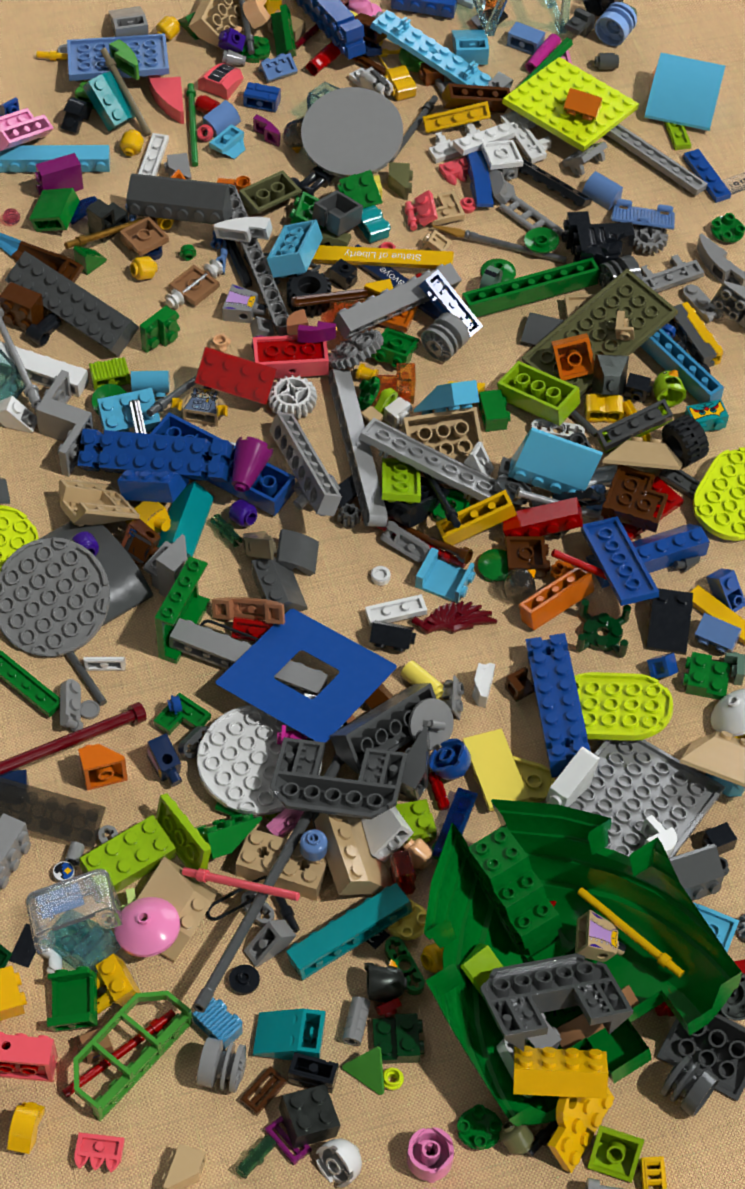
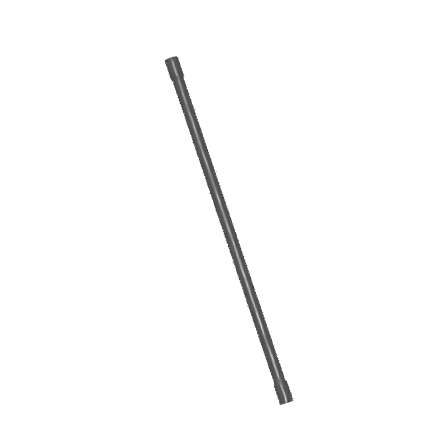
(207, 993)

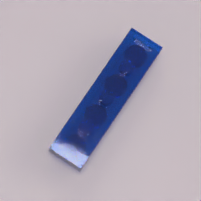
(458, 814)

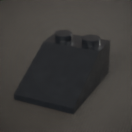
(415, 513)
(669, 621)

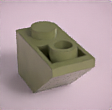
(399, 179)

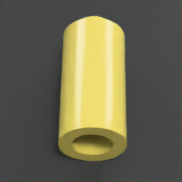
(416, 674)

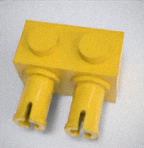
(117, 979)

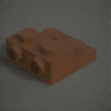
(527, 553)

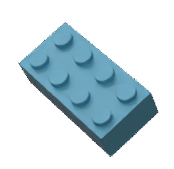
(294, 249)

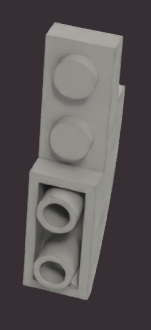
(716, 262)

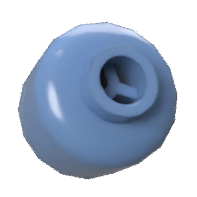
(313, 845)

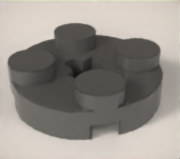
(504, 482)

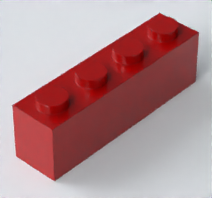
(545, 519)

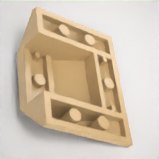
(644, 454)
(94, 503)
(719, 756)
(187, 896)

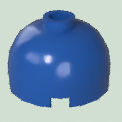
(450, 760)

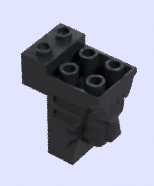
(599, 241)

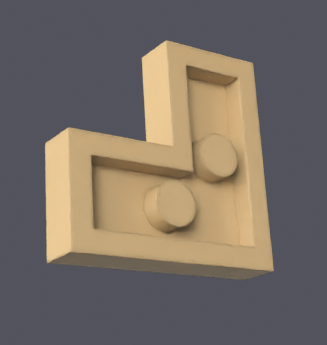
(449, 210)

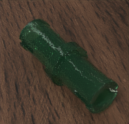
(226, 530)
(255, 1156)

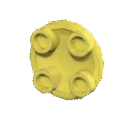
(412, 925)

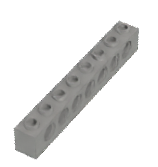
(305, 464)

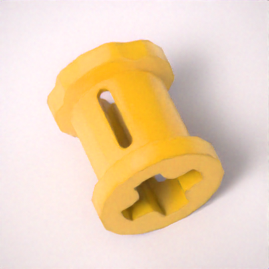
(366, 373)

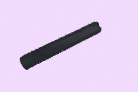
(239, 263)

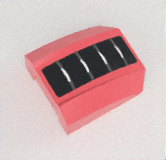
(221, 80)

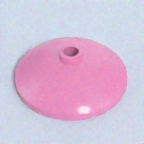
(148, 936)

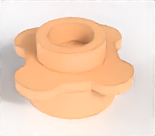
(220, 342)

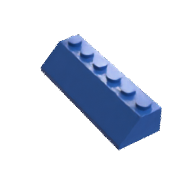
(666, 547)

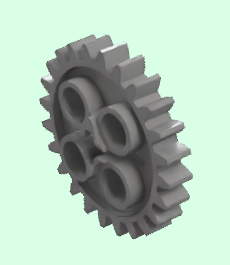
(355, 349)

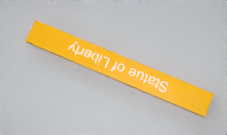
(383, 256)

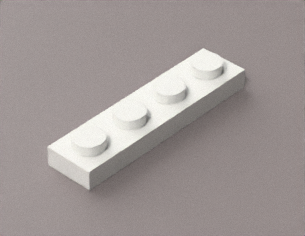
(473, 142)

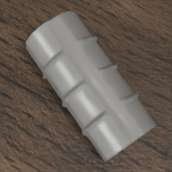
(356, 1021)

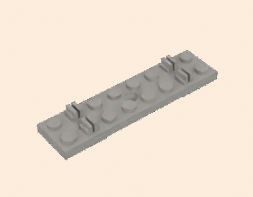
(428, 460)

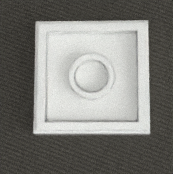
(501, 154)

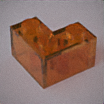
(402, 382)

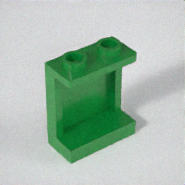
(73, 999)

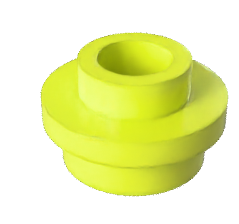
(396, 1073)

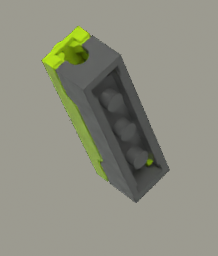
(635, 425)

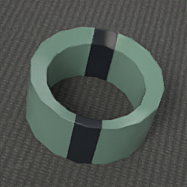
(491, 276)

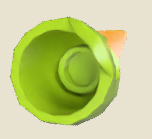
(669, 387)

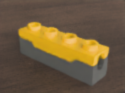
(696, 336)

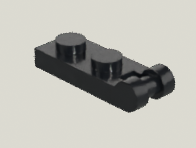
(586, 498)

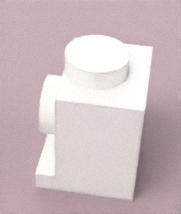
(396, 412)

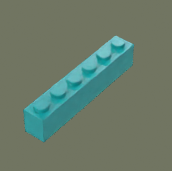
(349, 931)

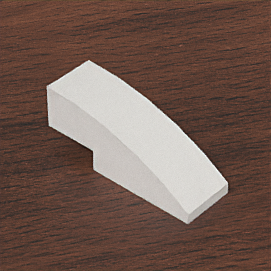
(244, 229)

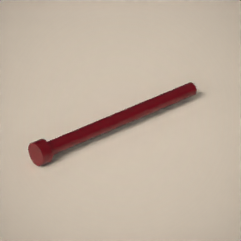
(135, 714)

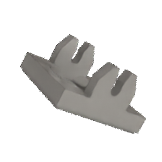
(577, 158)

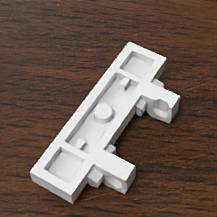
(531, 147)
(444, 148)

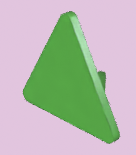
(368, 1069)

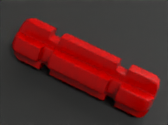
(439, 791)

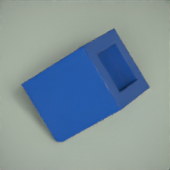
(662, 665)

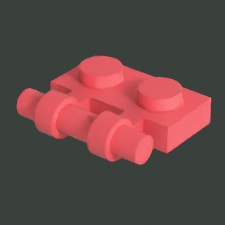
(426, 210)

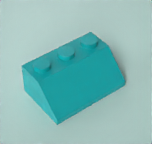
(108, 100)

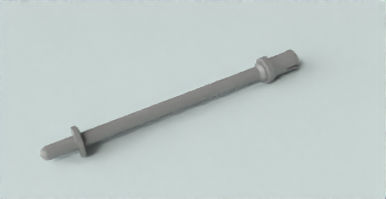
(31, 391)

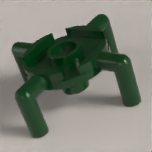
(603, 622)

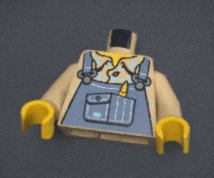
(201, 406)

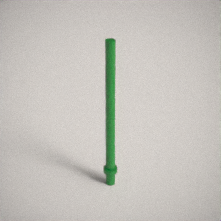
(191, 94)

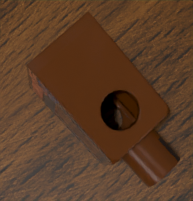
(140, 541)

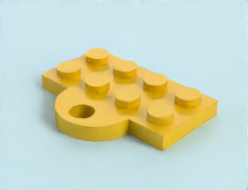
(577, 1124)

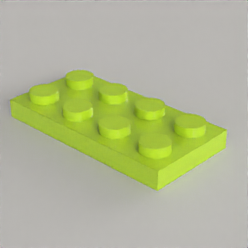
(400, 481)
(188, 842)

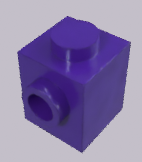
(231, 40)

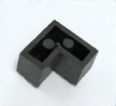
(105, 216)

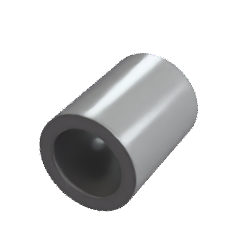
(74, 853)

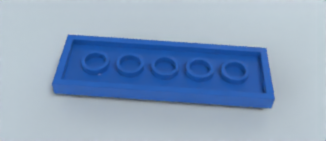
(619, 561)

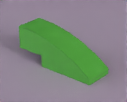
(124, 58)

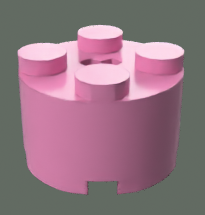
(426, 1142)

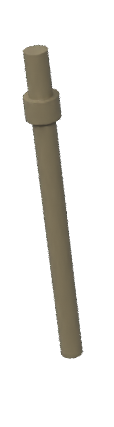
(111, 65)

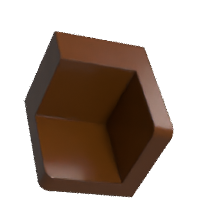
(519, 685)
(378, 697)

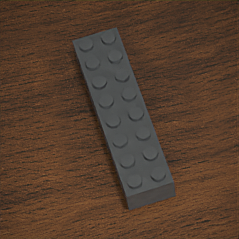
(74, 304)

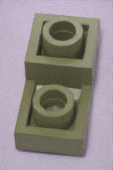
(341, 240)

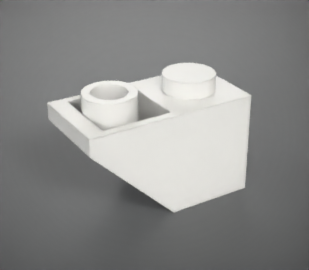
(16, 415)

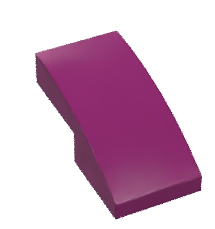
(266, 128)
(311, 334)

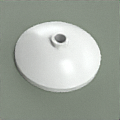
(730, 713)

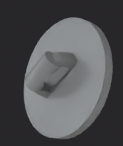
(434, 715)

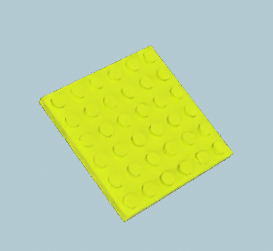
(544, 96)

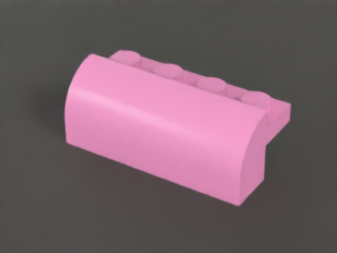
(22, 128)

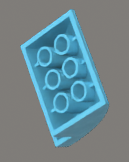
(684, 91)

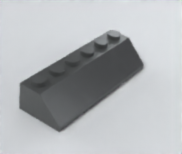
(178, 199)
(381, 727)

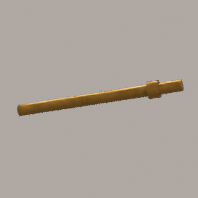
(83, 240)

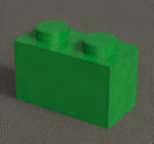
(493, 410)

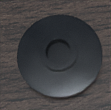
(244, 979)

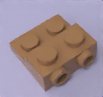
(143, 236)

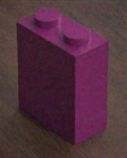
(59, 174)

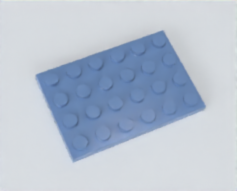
(87, 61)

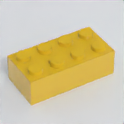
(560, 1072)

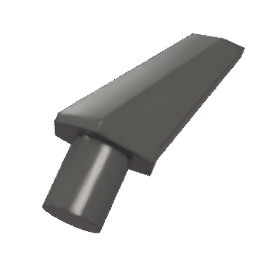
(686, 563)

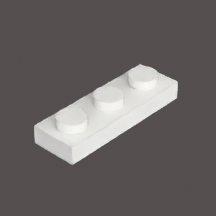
(396, 610)

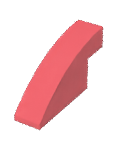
(168, 95)

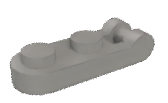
(701, 303)
(405, 542)
(70, 705)

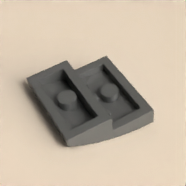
(538, 328)
(297, 551)

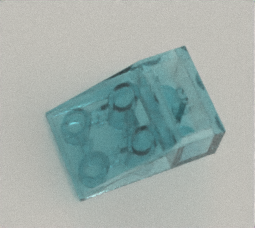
(85, 944)

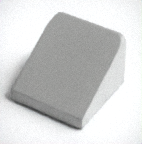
(262, 327)

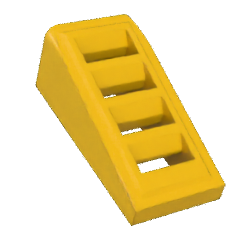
(653, 1162)

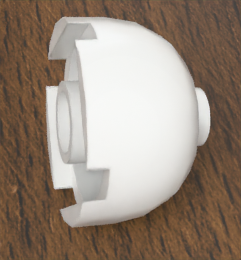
(339, 1161)

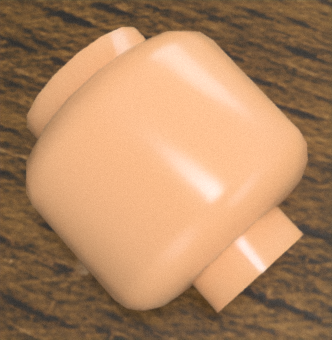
(419, 852)

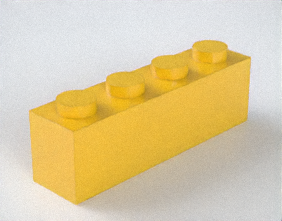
(478, 518)

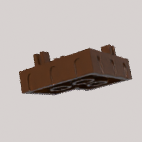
(633, 499)

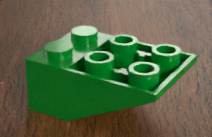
(227, 835)

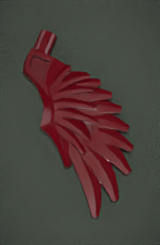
(454, 618)

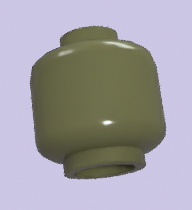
(516, 1139)

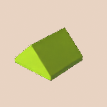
(480, 964)
(615, 1153)

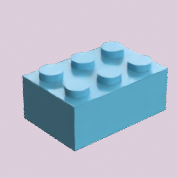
(116, 414)

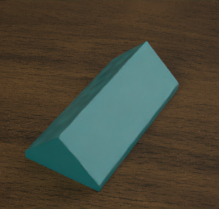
(188, 516)

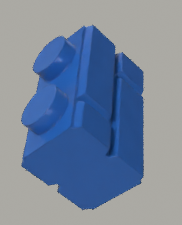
(262, 97)

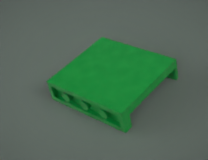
(181, 602)

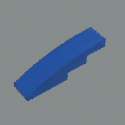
(480, 179)

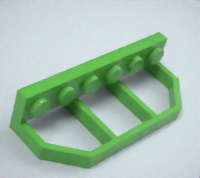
(148, 1055)

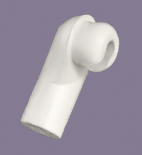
(54, 962)

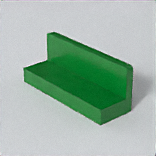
(283, 31)

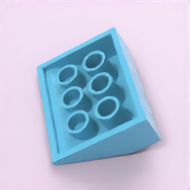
(553, 463)

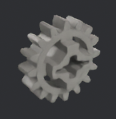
(650, 238)

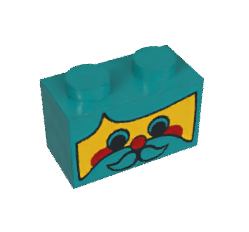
(710, 415)

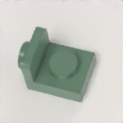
(737, 666)

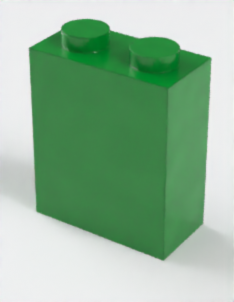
(54, 209)

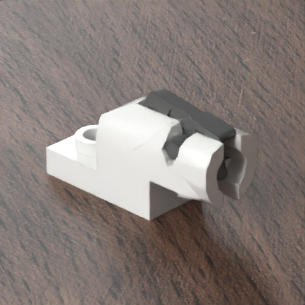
(371, 80)

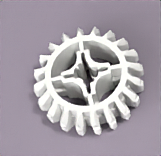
(292, 396)

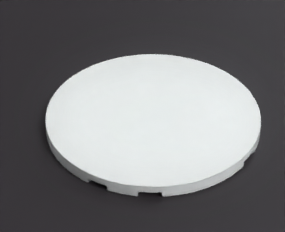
(240, 759)

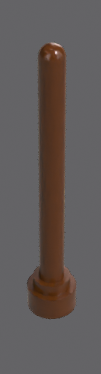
(463, 554)

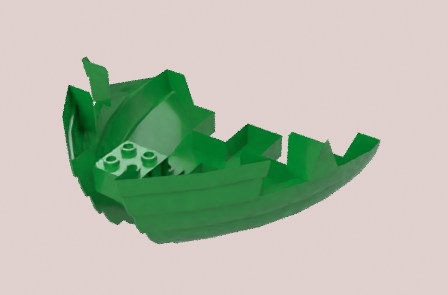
(502, 898)

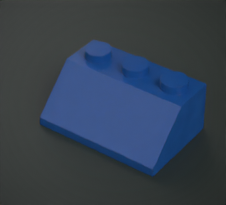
(151, 485)

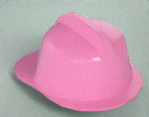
(364, 7)

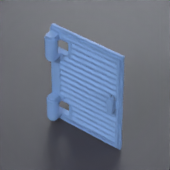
(643, 216)

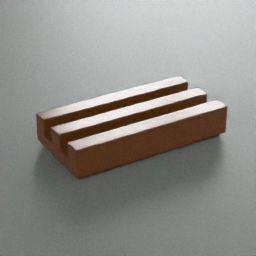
(251, 1105)

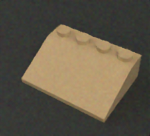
(214, 17)
(447, 432)
(350, 858)

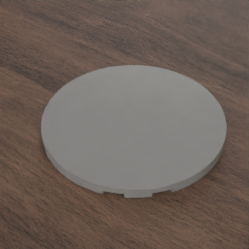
(352, 131)
(52, 597)

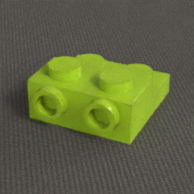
(419, 819)

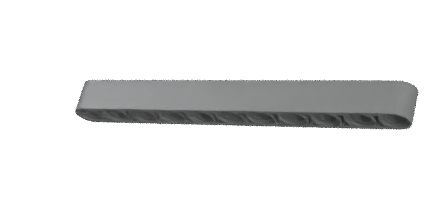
(261, 270)
(358, 453)

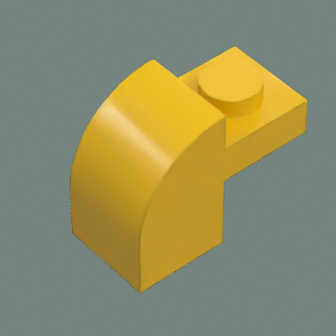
(24, 1127)

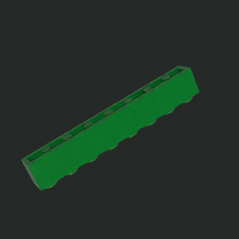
(532, 287)

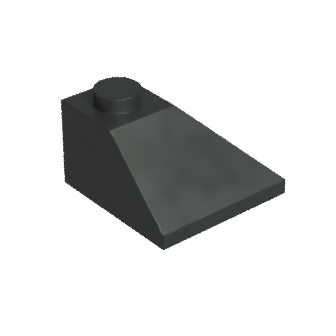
(610, 374)

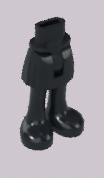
(316, 175)

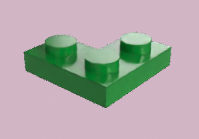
(191, 715)

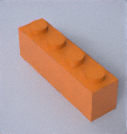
(556, 597)

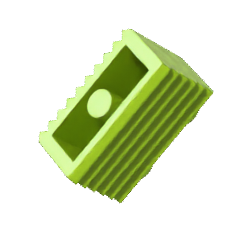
(109, 372)

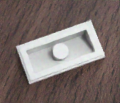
(104, 663)

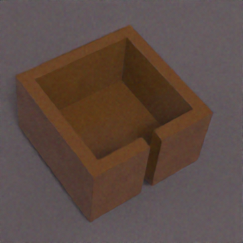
(21, 306)

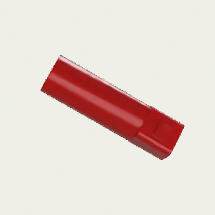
(323, 58)

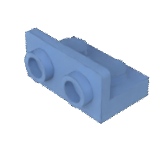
(278, 67)

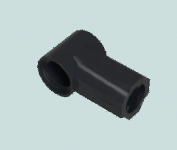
(41, 332)

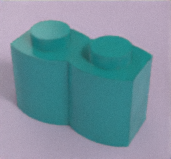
(373, 224)

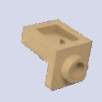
(435, 241)
(621, 329)

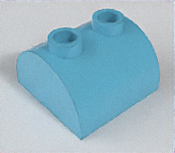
(157, 380)

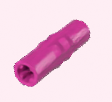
(543, 51)

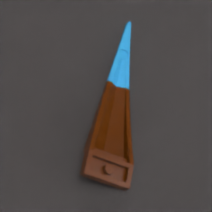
(60, 263)

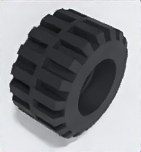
(309, 282)
(686, 439)

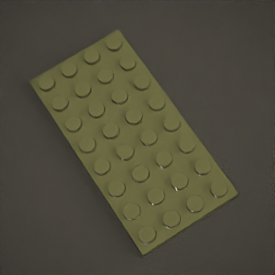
(597, 318)

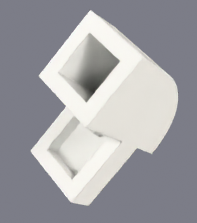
(652, 829)

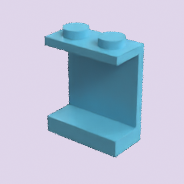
(444, 578)

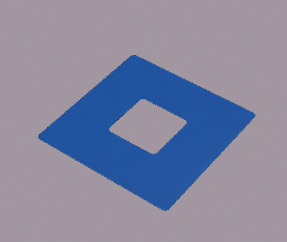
(316, 718)

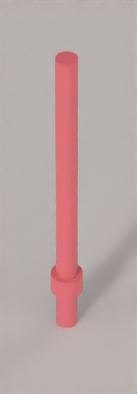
(204, 875)

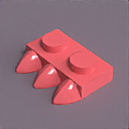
(453, 169)
(99, 1149)

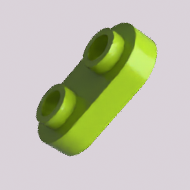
(386, 397)

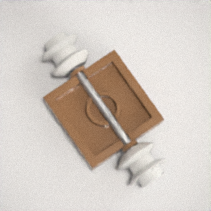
(194, 284)

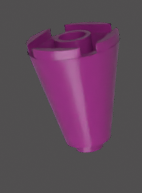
(249, 461)

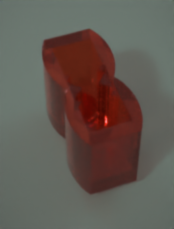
(403, 871)

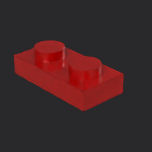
(250, 626)

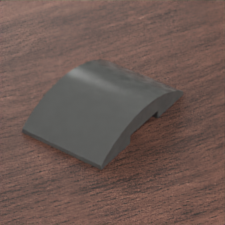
(125, 579)

